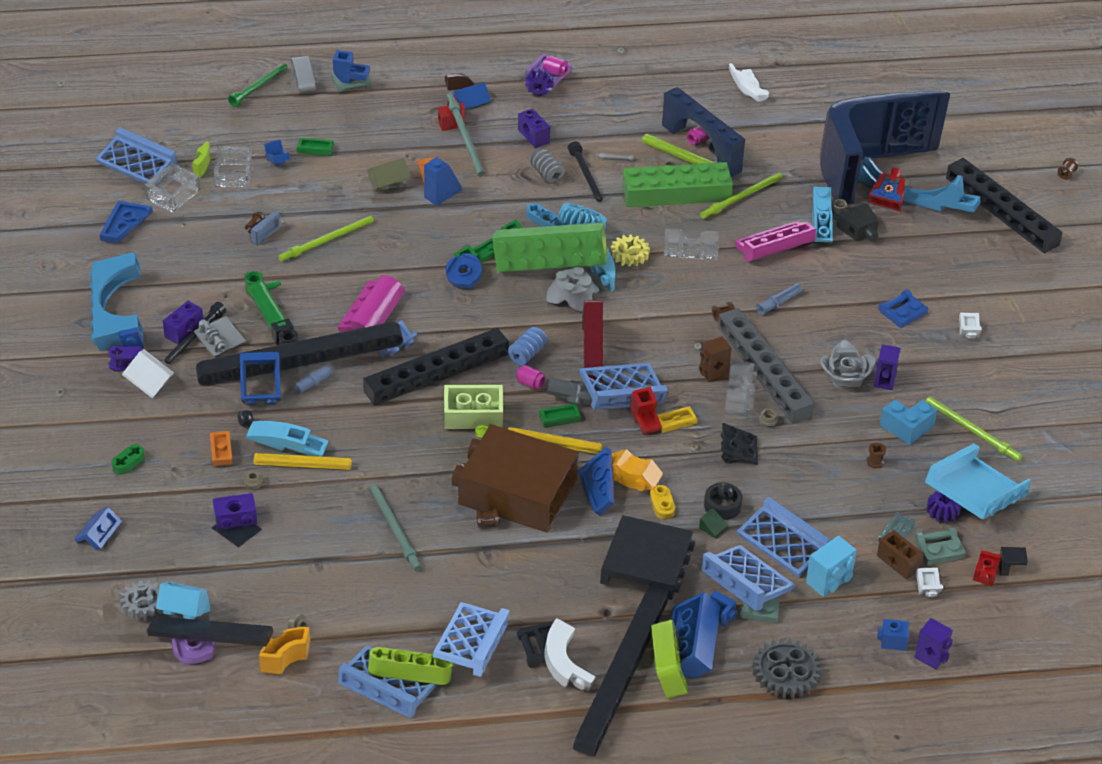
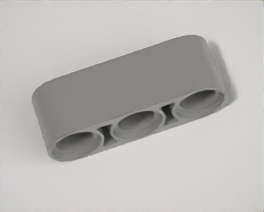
(303, 74)

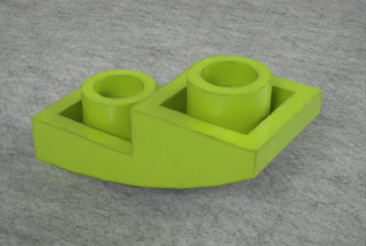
(203, 160)

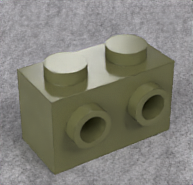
(388, 174)

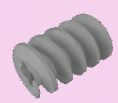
(546, 165)

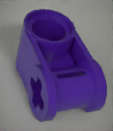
(125, 356)

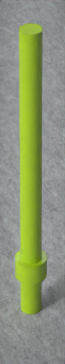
(717, 207)
(298, 250)
(1003, 447)

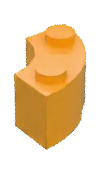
(634, 471)
(285, 649)

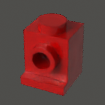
(987, 568)

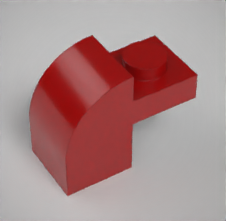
(447, 119)
(643, 410)

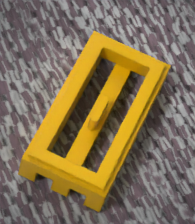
(675, 421)

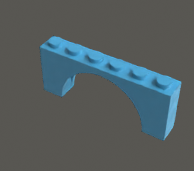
(106, 278)

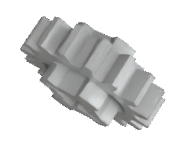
(142, 600)

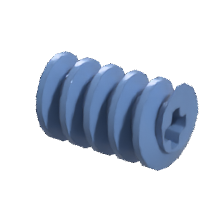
(527, 346)

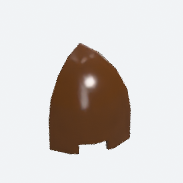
(457, 81)

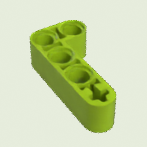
(668, 659)
(410, 665)

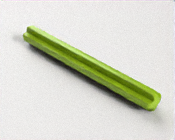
(674, 150)

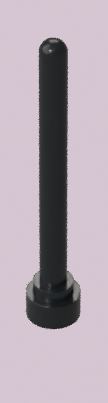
(575, 150)
(216, 311)

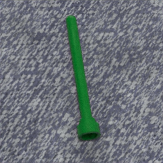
(236, 98)

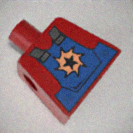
(888, 190)

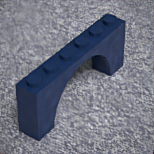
(727, 143)

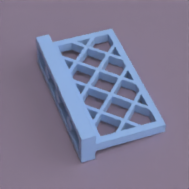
(487, 641)

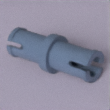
(312, 379)

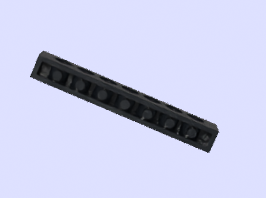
(1006, 206)
(435, 366)

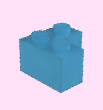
(906, 422)

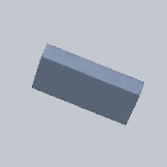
(265, 228)

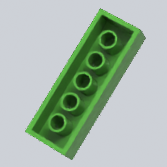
(676, 184)
(550, 247)

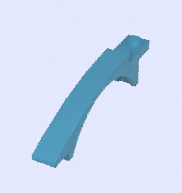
(948, 196)

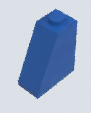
(439, 181)

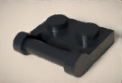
(540, 632)

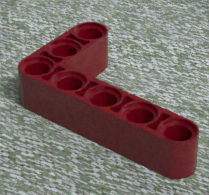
(593, 334)

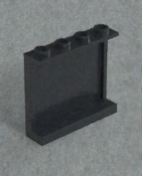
(648, 554)

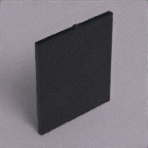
(239, 534)

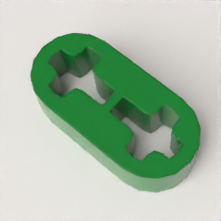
(128, 459)

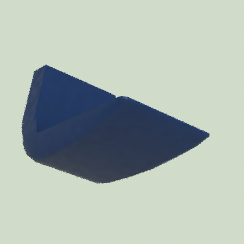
(875, 129)

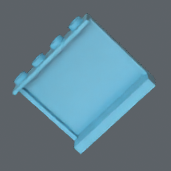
(975, 483)

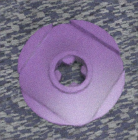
(191, 655)

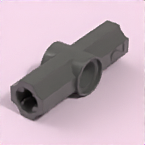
(573, 391)

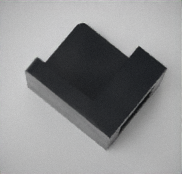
(1011, 556)

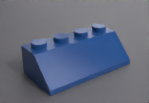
(696, 630)

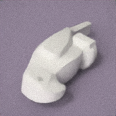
(748, 84)

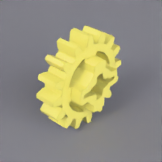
(630, 250)

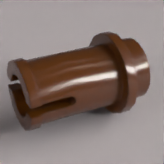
(256, 218)

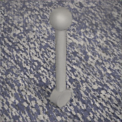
(602, 156)

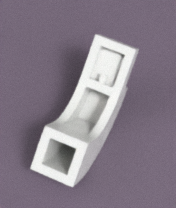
(557, 660)

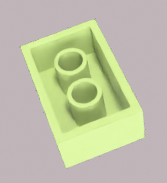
(472, 406)

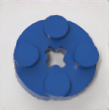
(468, 279)

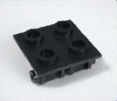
(738, 444)

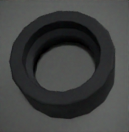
(725, 512)

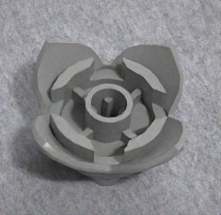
(573, 286)
(846, 366)

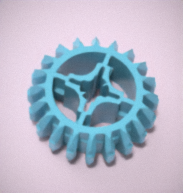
(575, 214)

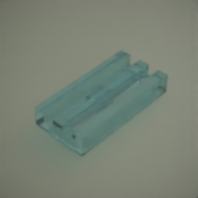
(902, 521)

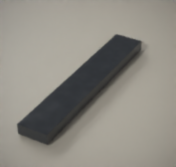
(210, 631)

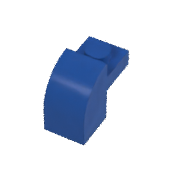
(346, 69)

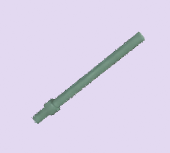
(455, 110)
(409, 552)

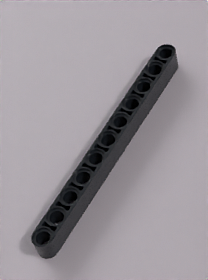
(303, 353)
(621, 671)

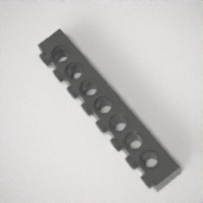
(770, 370)

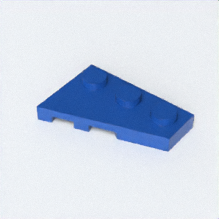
(123, 220)
(598, 481)

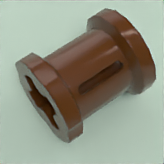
(1068, 167)
(721, 309)
(876, 451)
(488, 521)

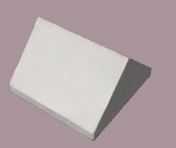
(147, 373)

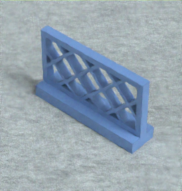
(144, 148)
(621, 397)
(791, 523)
(739, 583)
(381, 690)

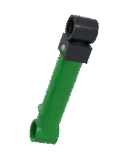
(281, 328)

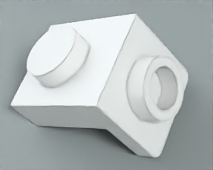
(969, 325)
(928, 581)

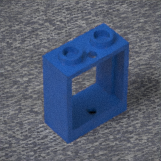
(260, 358)

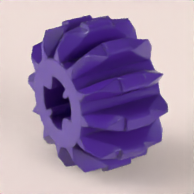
(539, 82)
(942, 507)

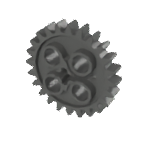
(787, 668)

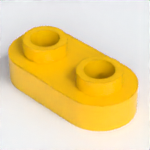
(662, 502)

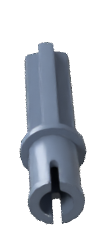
(774, 301)

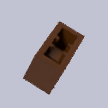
(715, 359)
(900, 554)

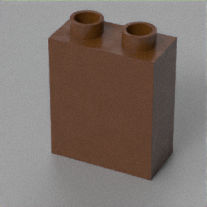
(517, 476)

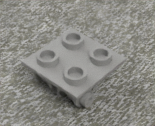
(219, 336)

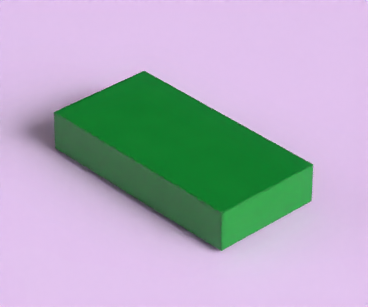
(315, 146)
(560, 415)

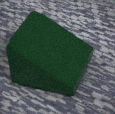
(712, 523)

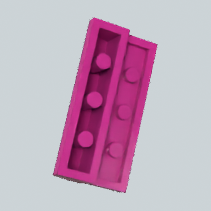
(776, 240)
(373, 304)

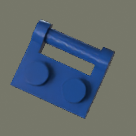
(906, 313)

